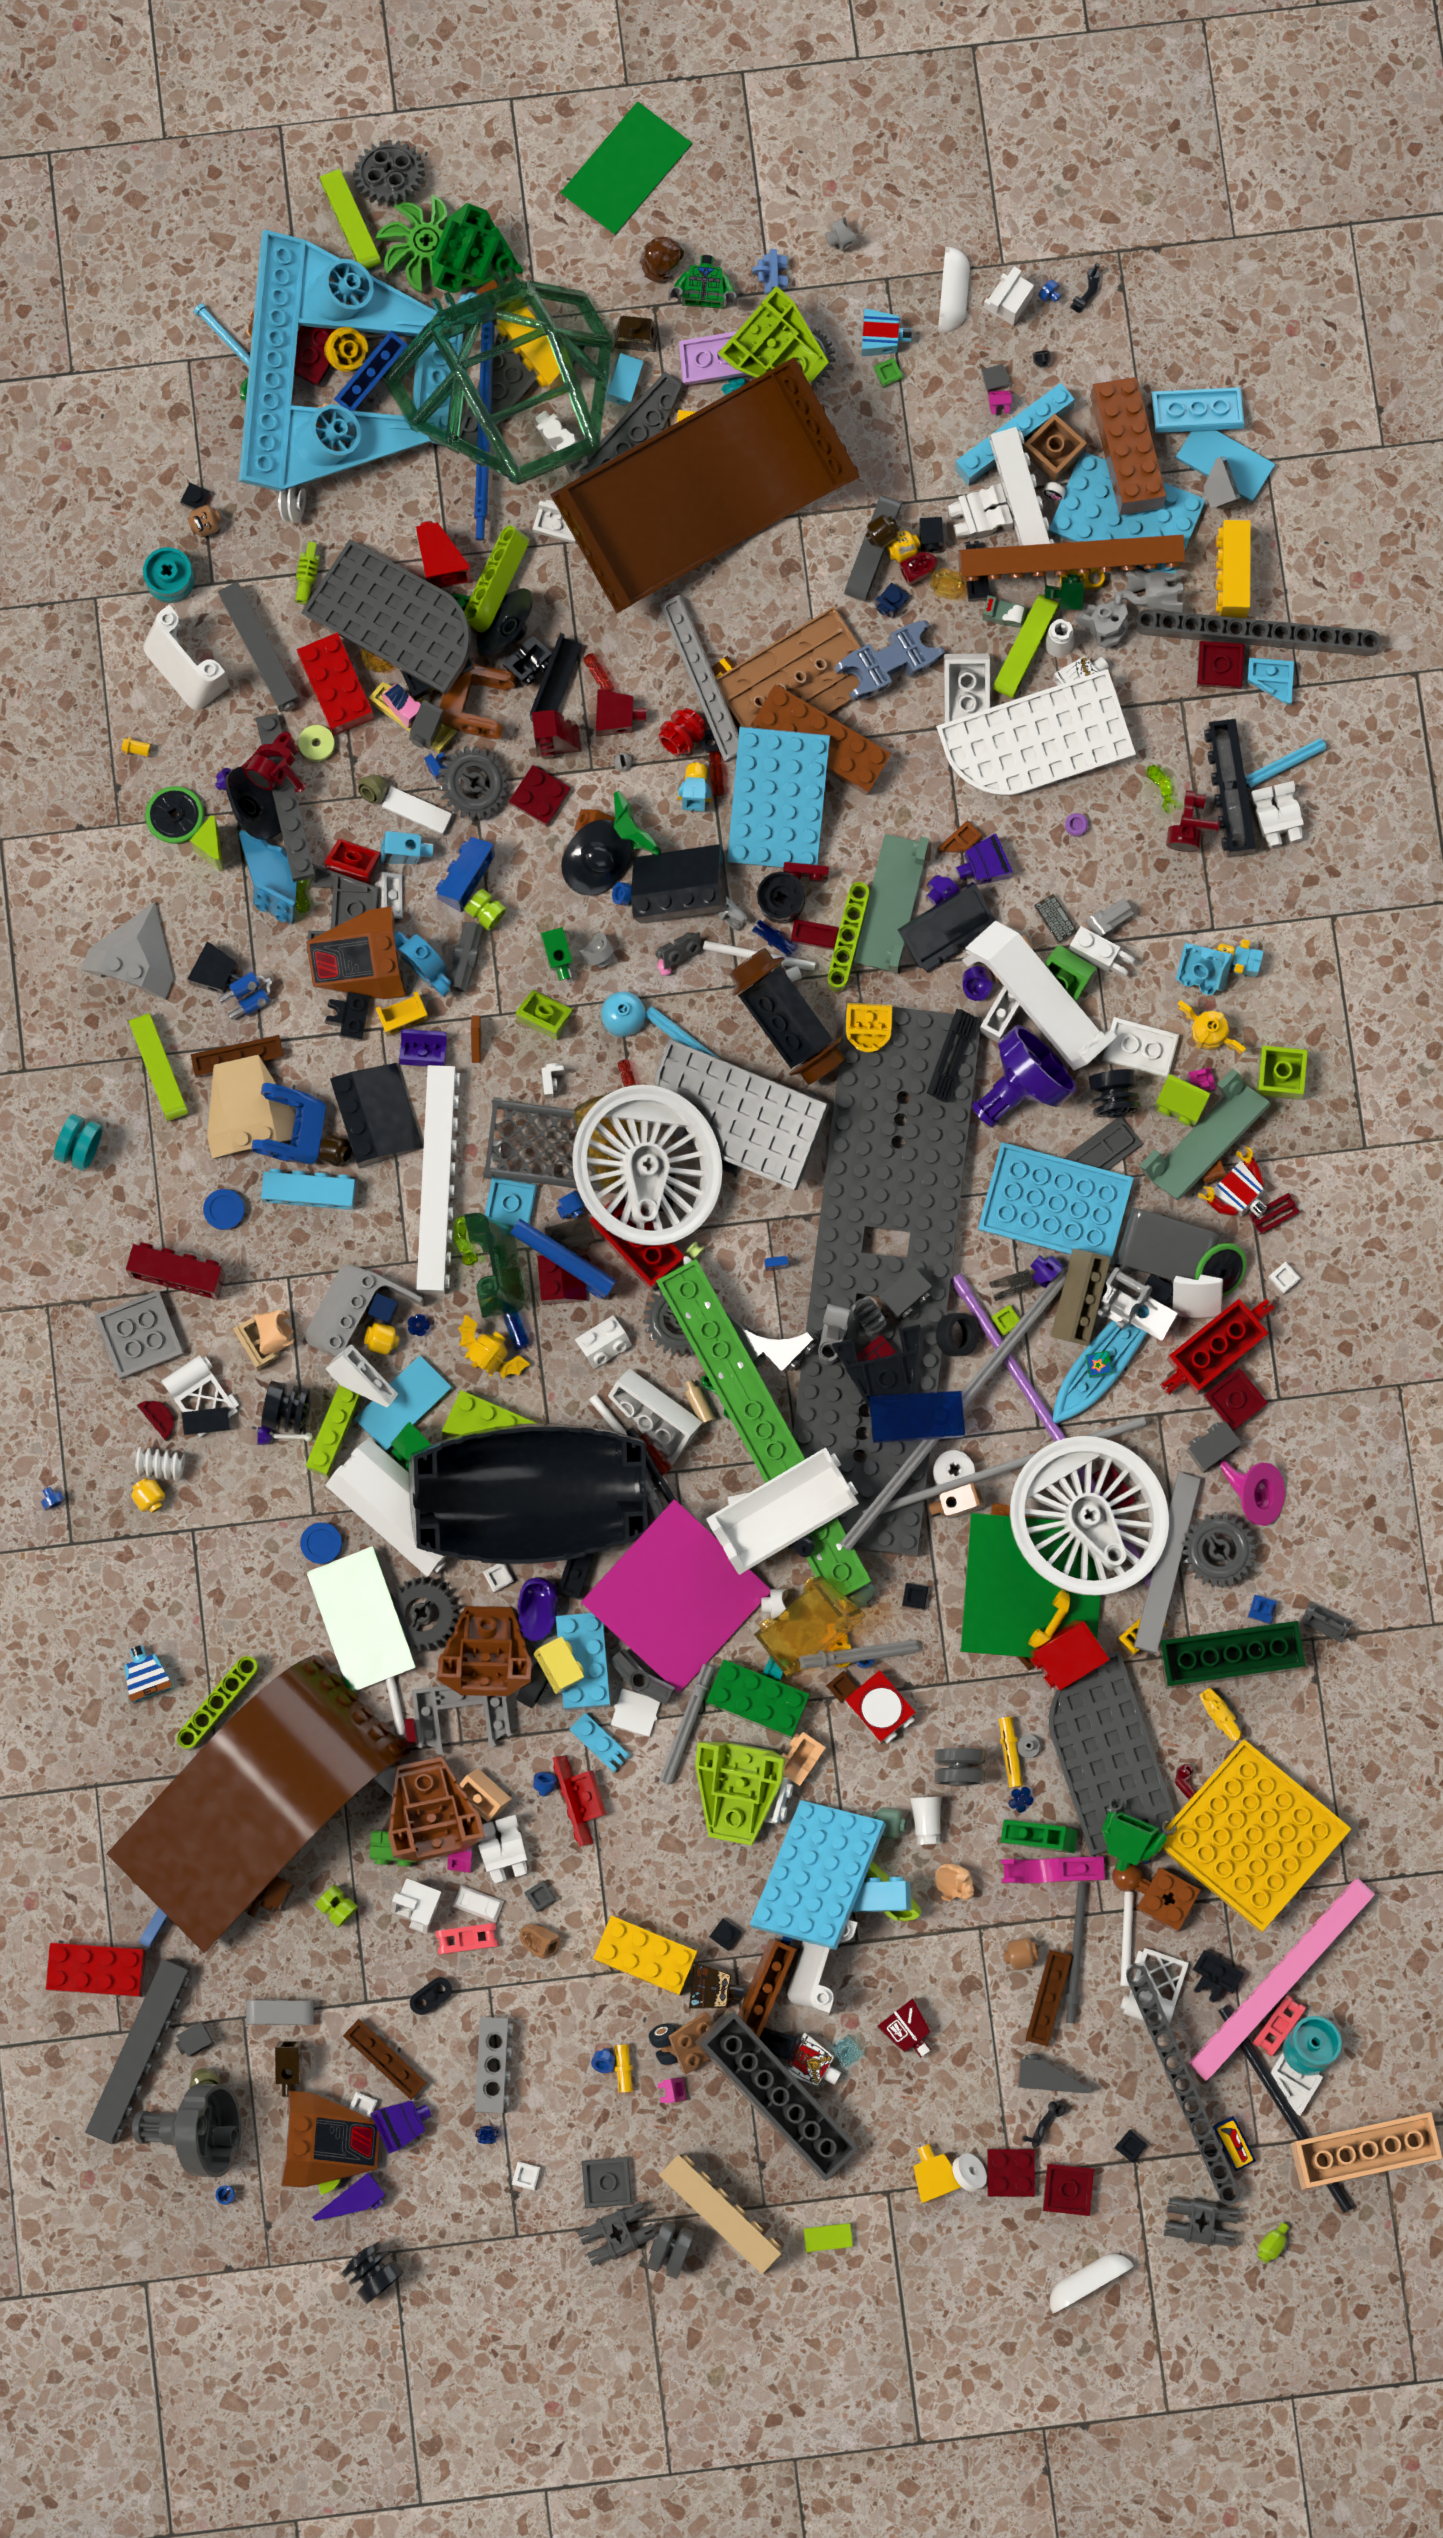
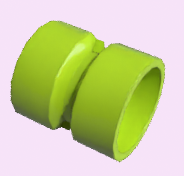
(485, 909)
(342, 1911)

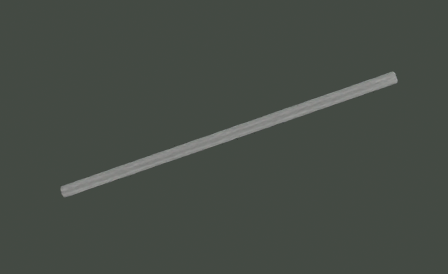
(967, 1395)

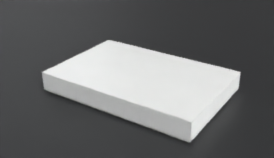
(1141, 1048)

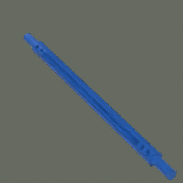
(485, 393)

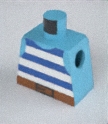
(145, 1676)

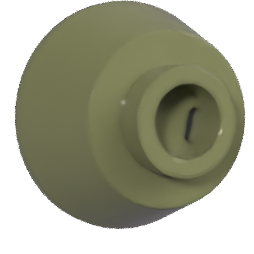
(372, 788)
(204, 2076)

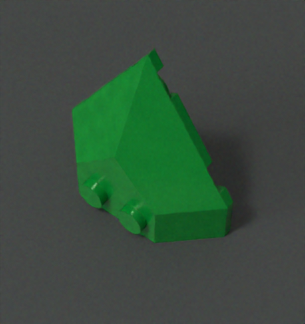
(470, 251)

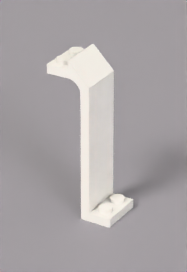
(1038, 994)

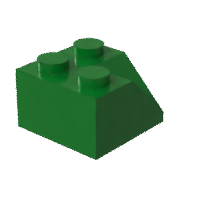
(407, 1442)

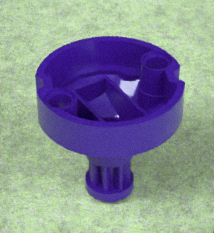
(1029, 1073)

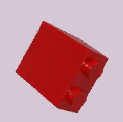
(441, 559)
(1068, 1655)

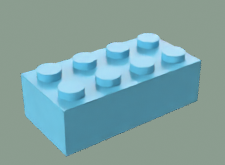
(587, 1641)

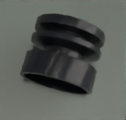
(777, 884)
(1114, 1088)
(284, 1407)
(372, 2272)

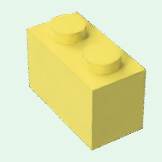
(559, 1664)

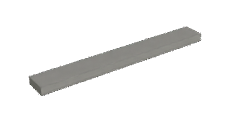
(702, 676)
(1166, 1568)

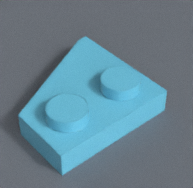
(1272, 677)

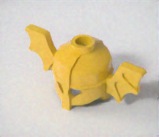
(1210, 1038)
(488, 1351)

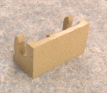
(250, 1339)

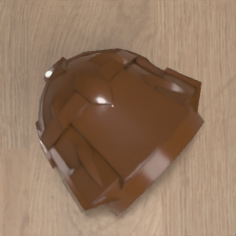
(660, 256)

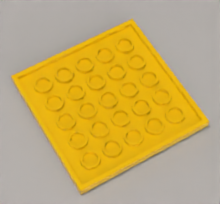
(1253, 1836)

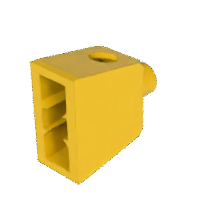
(933, 2175)

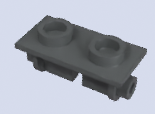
(683, 948)
(1325, 1622)

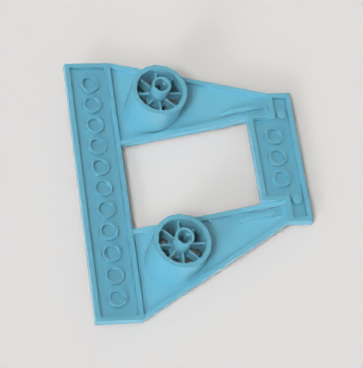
(295, 291)

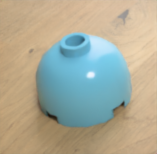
(623, 1023)

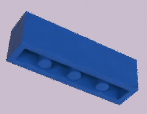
(370, 371)

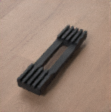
(962, 1025)

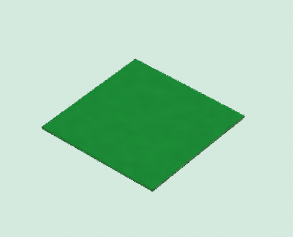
(1008, 1597)

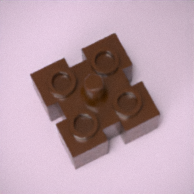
(273, 1897)

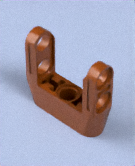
(455, 701)

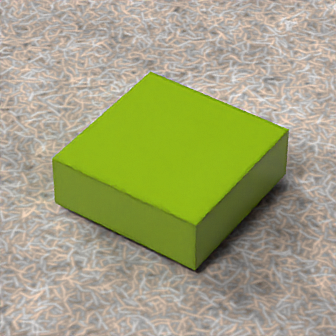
(1005, 1320)

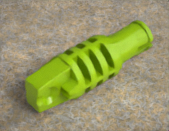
(306, 573)

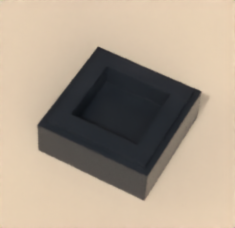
(915, 1596)
(1130, 2146)

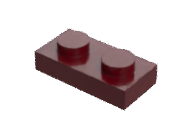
(814, 872)

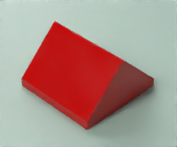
(352, 861)

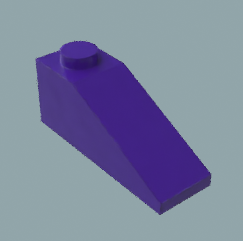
(357, 2198)

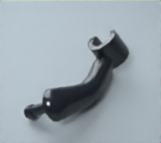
(1093, 280)
(1043, 2124)

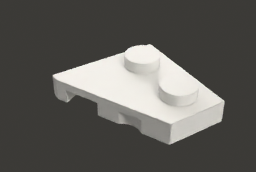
(1295, 2086)

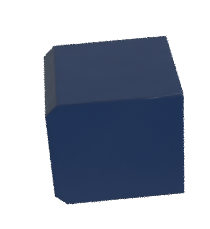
(383, 1309)

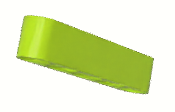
(350, 219)
(496, 578)
(1025, 646)
(848, 926)
(158, 1067)
(216, 1714)

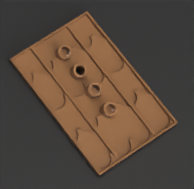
(797, 663)

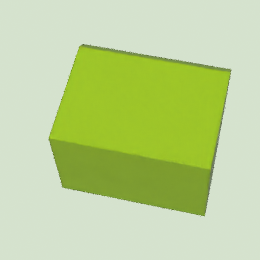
(207, 843)
(543, 1014)

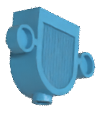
(424, 961)

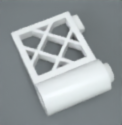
(192, 1377)
(1129, 2003)

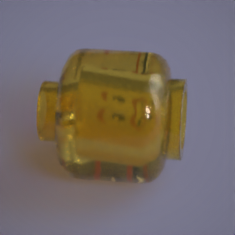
(947, 583)

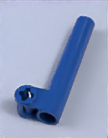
(597, 1281)

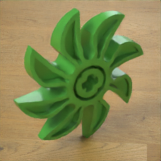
(414, 239)

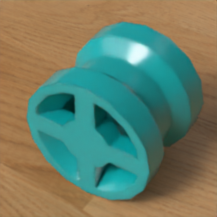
(772, 1670)

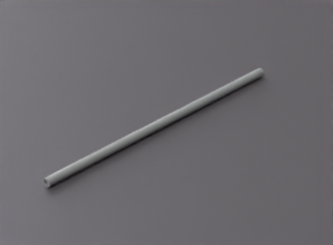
(996, 1470)

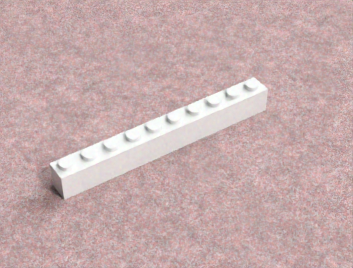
(436, 1179)

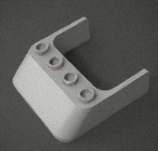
(345, 1306)

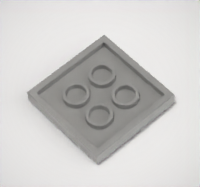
(139, 1334)

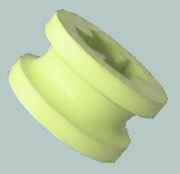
(694, 1251)

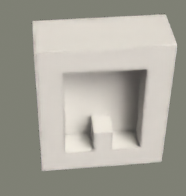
(550, 1083)

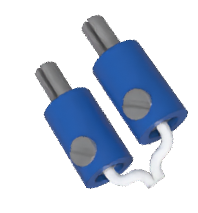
(242, 987)

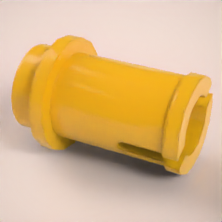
(135, 747)

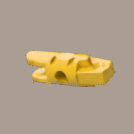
(1220, 1713)

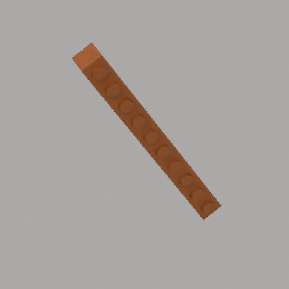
(1071, 556)

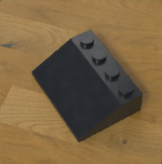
(678, 884)
(376, 1114)

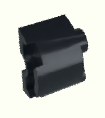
(528, 661)

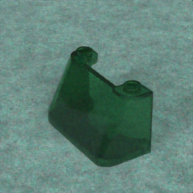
(503, 1290)

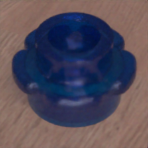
(419, 1331)

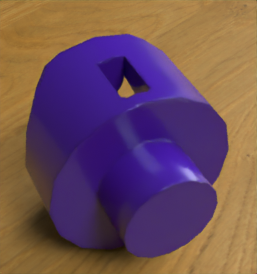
(940, 889)
(978, 980)
(1045, 1270)

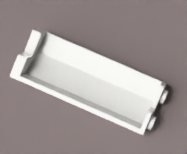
(379, 1494)
(783, 1510)

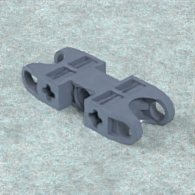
(903, 653)

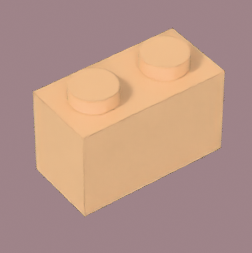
(484, 1795)

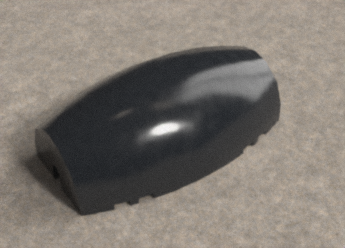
(528, 1493)

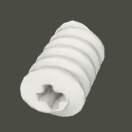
(159, 1464)

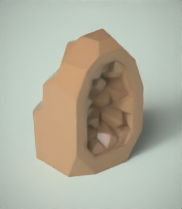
(539, 1940)

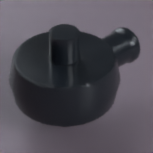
(804, 1546)

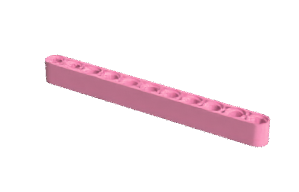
(1281, 1979)

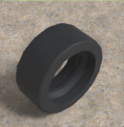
(944, 1334)
(532, 1691)

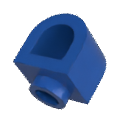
(571, 1206)

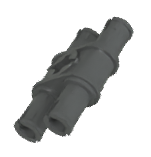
(1191, 2231)
(629, 2239)

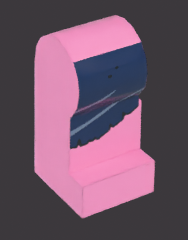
(401, 704)

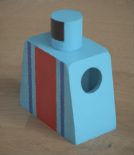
(882, 333)

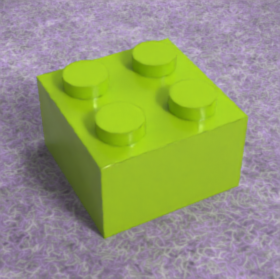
(1281, 1072)

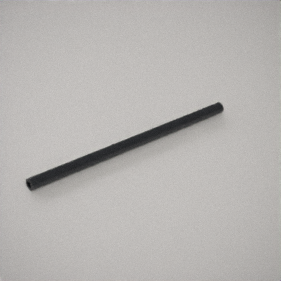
(1283, 2105)

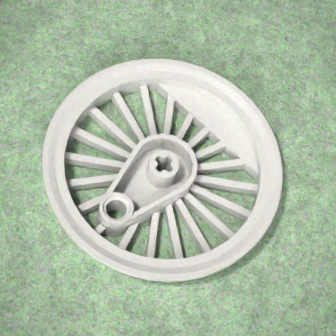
(646, 1165)
(1094, 1535)

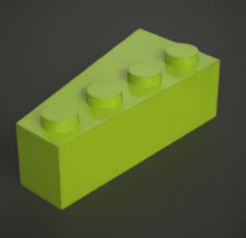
(476, 1414)

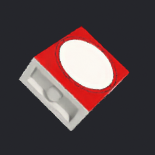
(881, 1707)

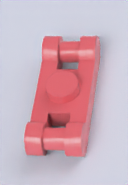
(466, 1938)
(1279, 2025)

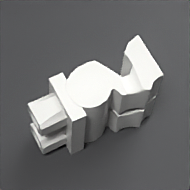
(557, 438)
(976, 513)
(1279, 819)
(504, 1854)

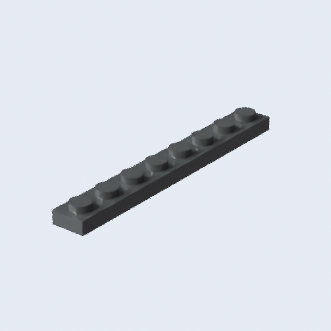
(287, 808)

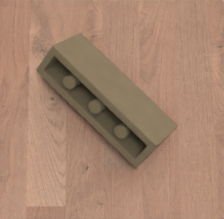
(1080, 1297)

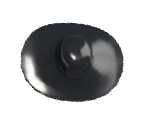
(507, 624)
(252, 806)
(595, 858)

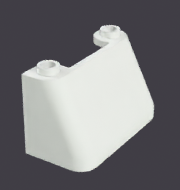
(193, 683)
(804, 1983)

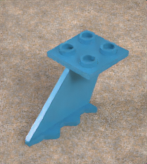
(271, 878)

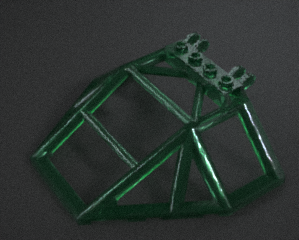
(469, 316)

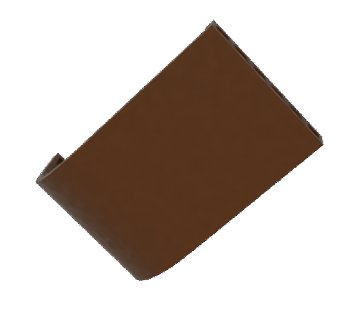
(705, 484)
(255, 1799)

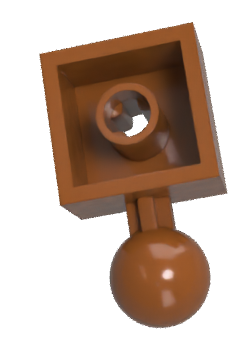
(1152, 1903)

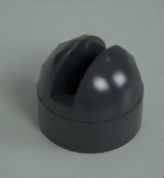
(1041, 356)

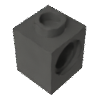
(193, 2039)

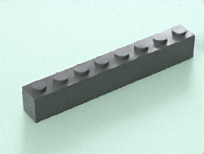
(137, 2052)

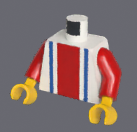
(1238, 1189)

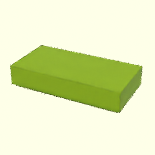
(828, 2237)

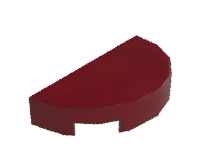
(158, 1416)

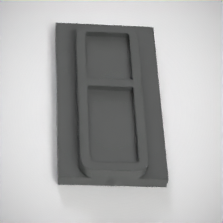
(1106, 1146)

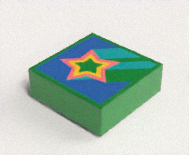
(1098, 1364)

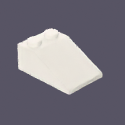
(966, 684)

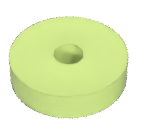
(318, 753)

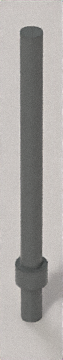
(1072, 1998)

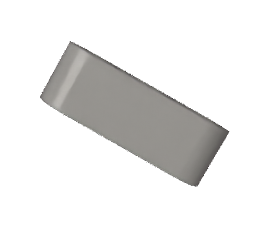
(279, 2012)

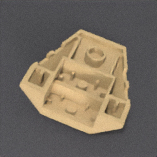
(240, 1111)

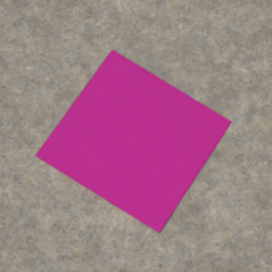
(675, 1596)

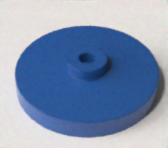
(223, 1209)
(321, 1543)

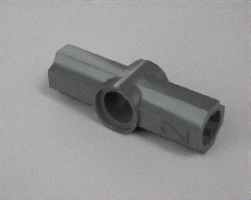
(465, 956)

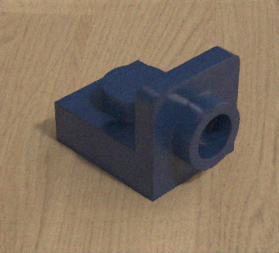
(891, 601)

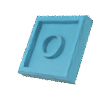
(510, 1201)

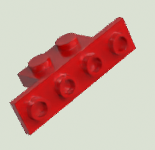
(581, 1798)

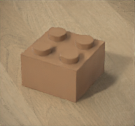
(1054, 447)

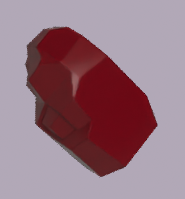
(918, 567)

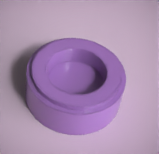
(1076, 825)

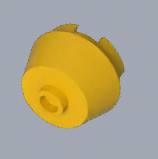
(346, 349)

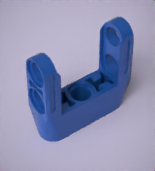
(306, 1128)

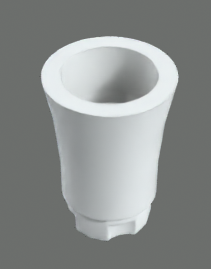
(1059, 645)
(927, 1819)

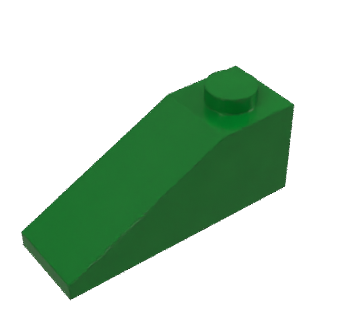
(1039, 1836)

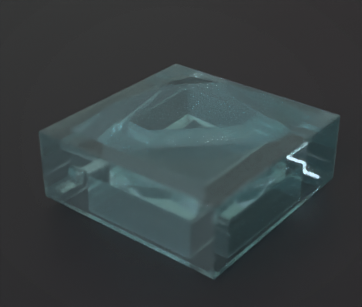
(846, 2051)

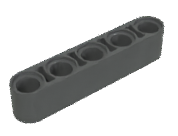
(870, 556)

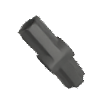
(629, 1669)

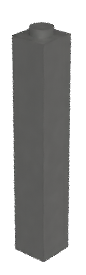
(259, 647)

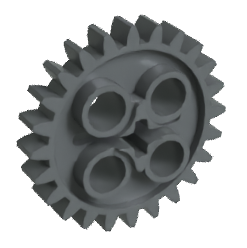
(389, 173)

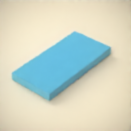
(1197, 410)
(1247, 467)
(418, 1391)

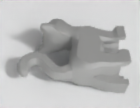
(1159, 586)

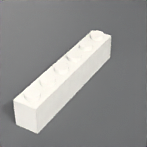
(1019, 487)

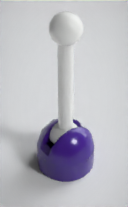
(266, 1436)

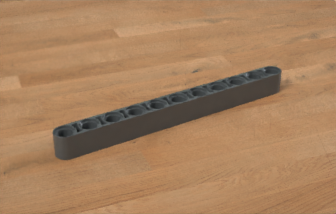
(1247, 637)
(1187, 2094)

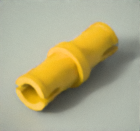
(623, 2068)

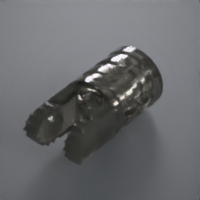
(1017, 1283)

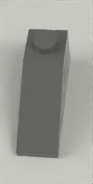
(1043, 2076)

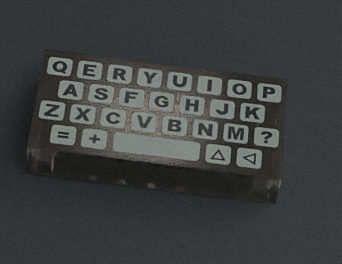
(1055, 918)

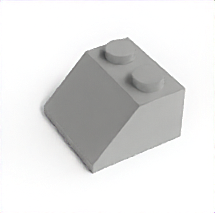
(1220, 485)

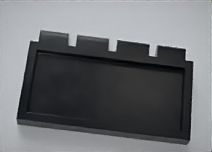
(946, 926)

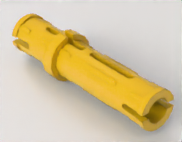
(1011, 1757)

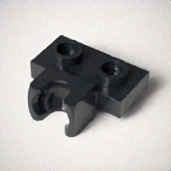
(350, 1015)
(1216, 1975)

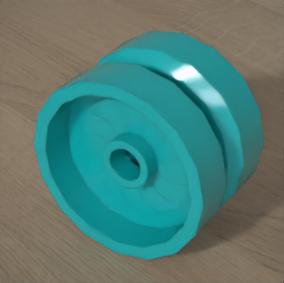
(164, 587)
(78, 1142)
(1312, 2045)

